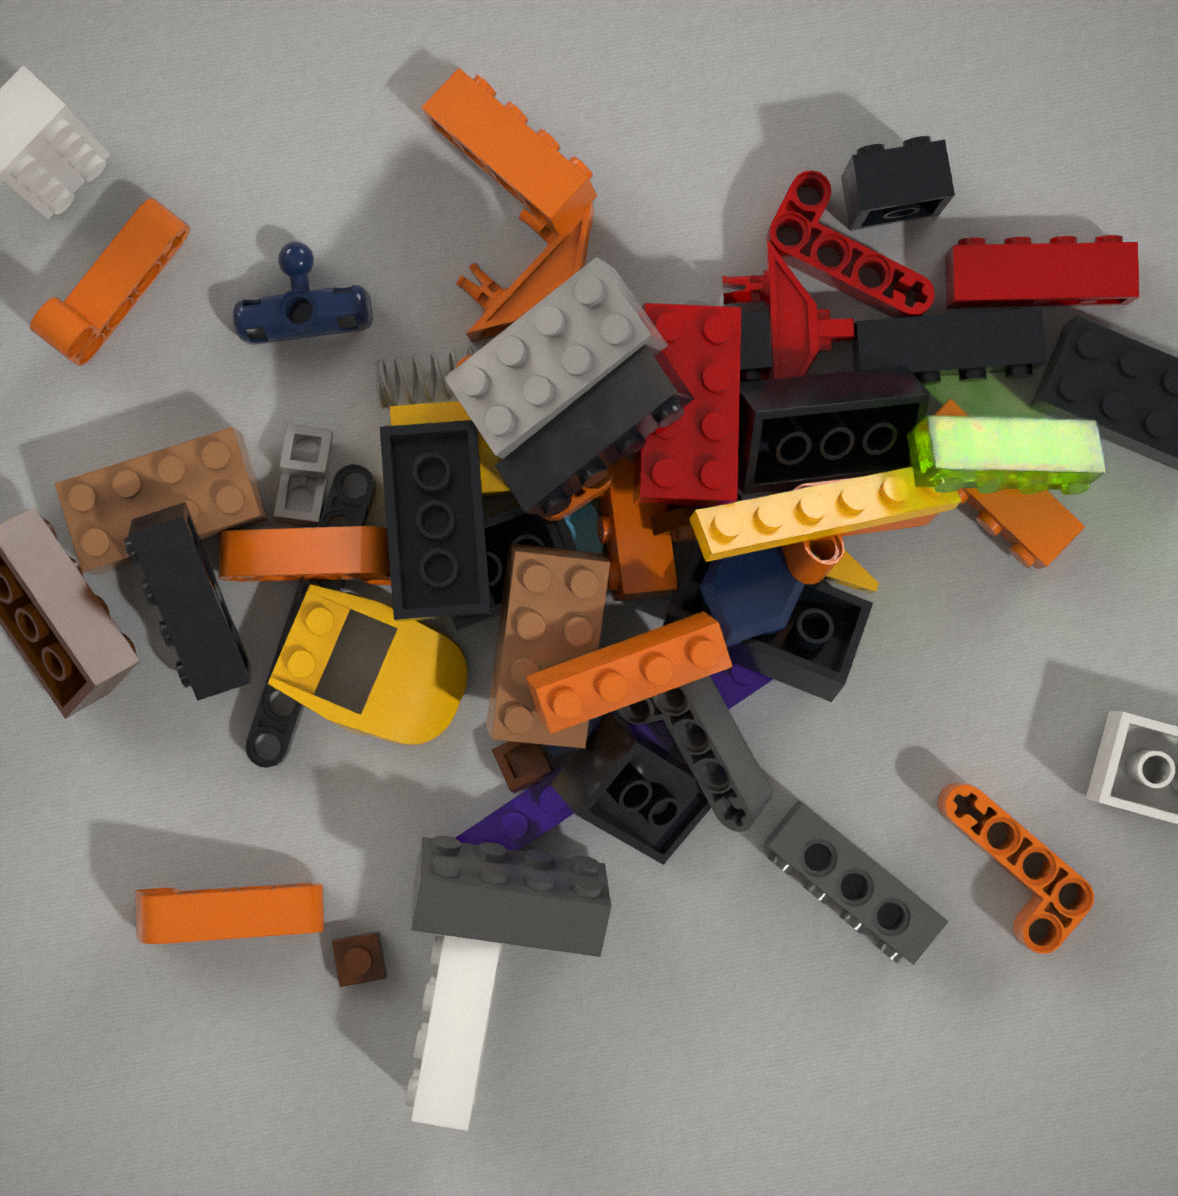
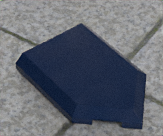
(750, 594)

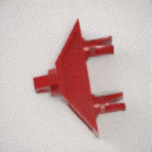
(796, 324)

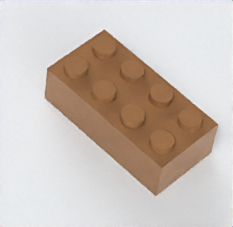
(205, 472)
(546, 618)

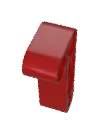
(852, 255)

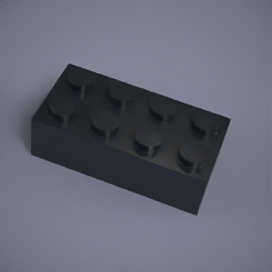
(1118, 385)
(826, 427)
(435, 520)
(812, 649)

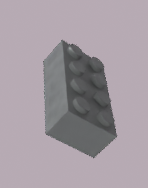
(511, 896)

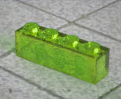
(1006, 454)

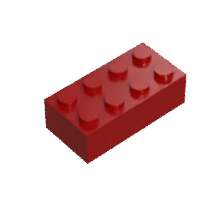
(698, 453)

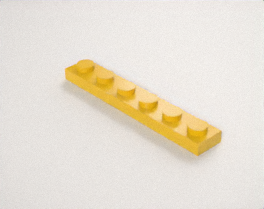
(815, 513)

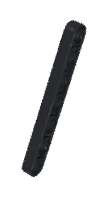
(265, 719)

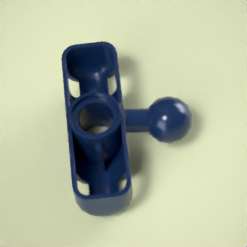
(327, 304)

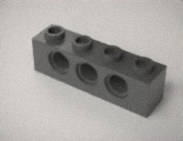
(917, 921)

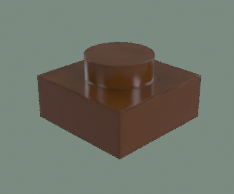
(675, 523)
(522, 764)
(359, 959)

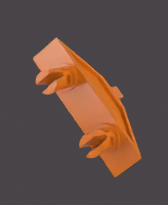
(553, 267)

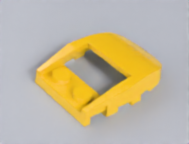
(415, 685)

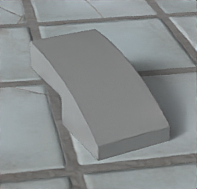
(303, 475)

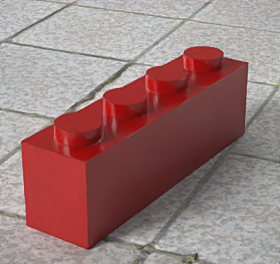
(1042, 273)

